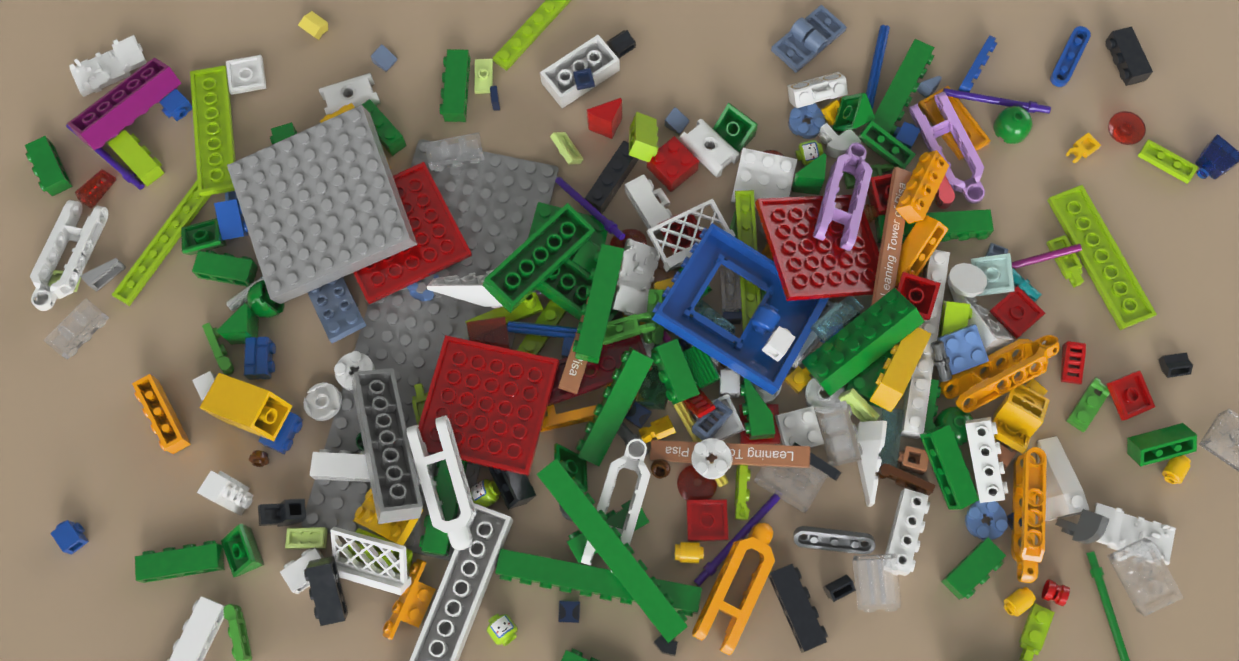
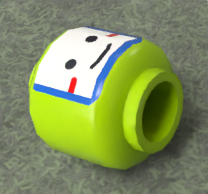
(808, 151)
(485, 493)
(502, 629)

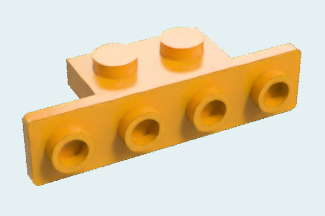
(412, 603)

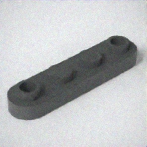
(834, 540)

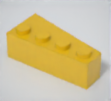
(899, 369)

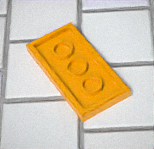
(973, 130)

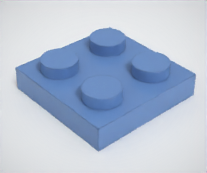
(964, 349)

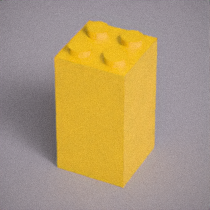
(246, 406)

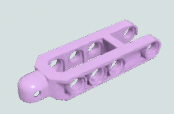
(853, 163)
(971, 188)

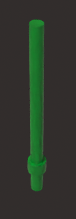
(1097, 573)

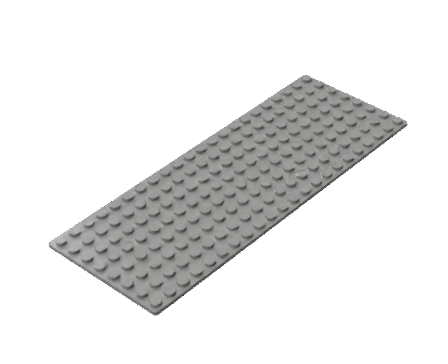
(494, 213)

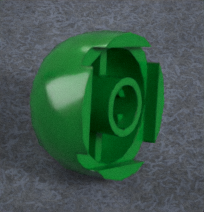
(1013, 124)
(260, 302)
(957, 420)

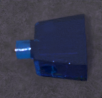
(1217, 158)

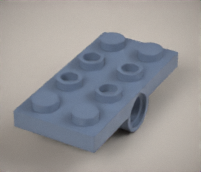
(808, 38)
(337, 310)

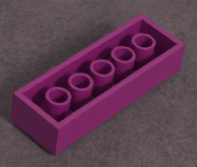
(124, 103)

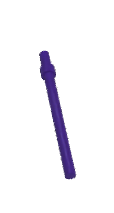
(1030, 106)
(128, 175)
(609, 225)
(710, 567)

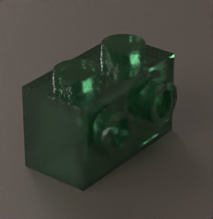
(653, 391)

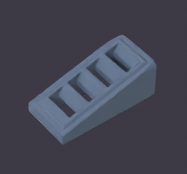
(700, 433)

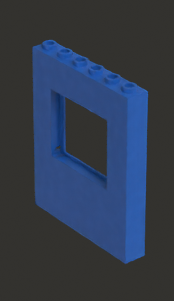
(746, 356)

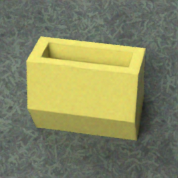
(314, 25)

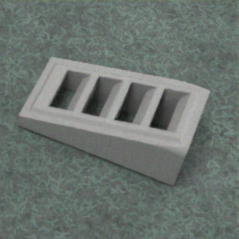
(103, 274)

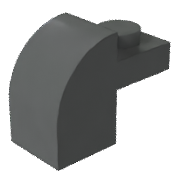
(1089, 527)

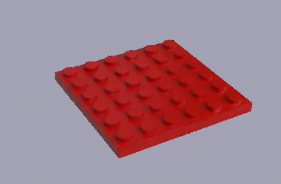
(435, 232)
(814, 266)
(492, 401)

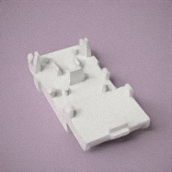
(108, 67)
(635, 278)
(1127, 529)

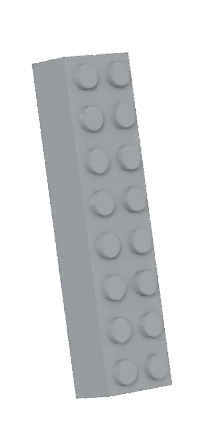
(386, 446)

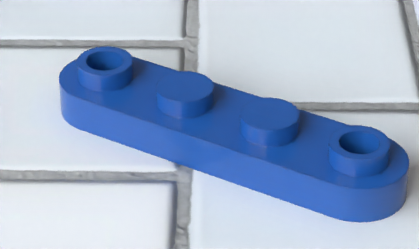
(1070, 56)
(981, 59)

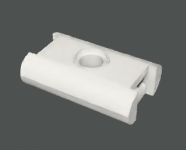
(358, 87)
(713, 159)

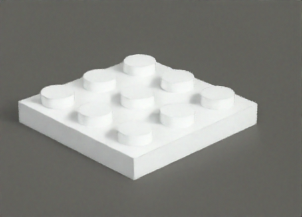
(765, 174)

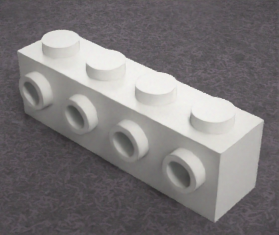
(985, 459)
(226, 492)
(906, 528)

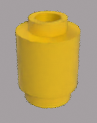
(1176, 469)
(688, 552)
(1019, 601)

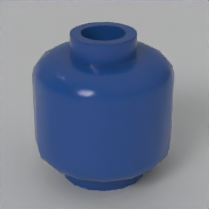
(766, 319)

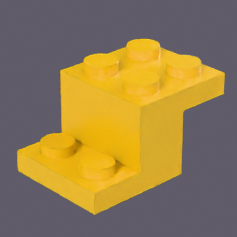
(1019, 417)
(394, 531)

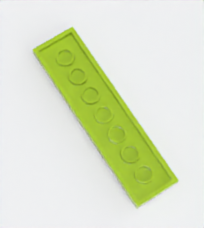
(212, 130)
(1102, 257)

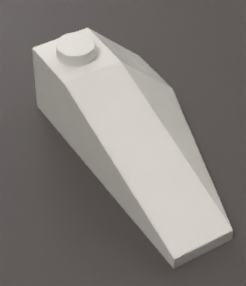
(466, 288)
(992, 334)
(871, 438)
(1063, 488)

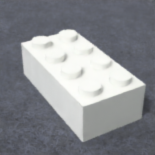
(593, 54)

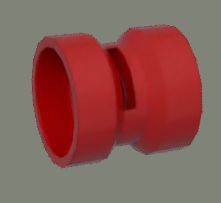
(1055, 592)

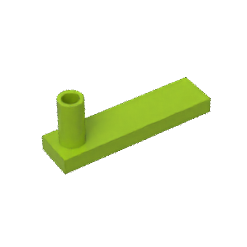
(527, 308)

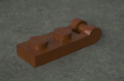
(905, 479)

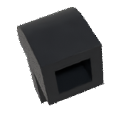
(282, 514)

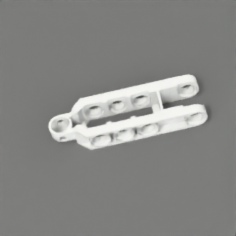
(63, 231)
(633, 460)
(457, 529)

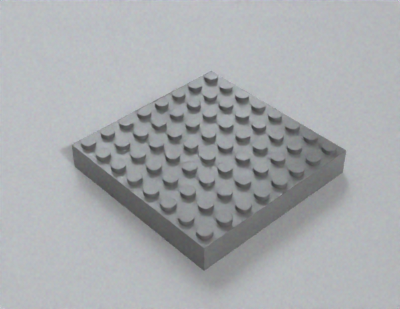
(321, 205)

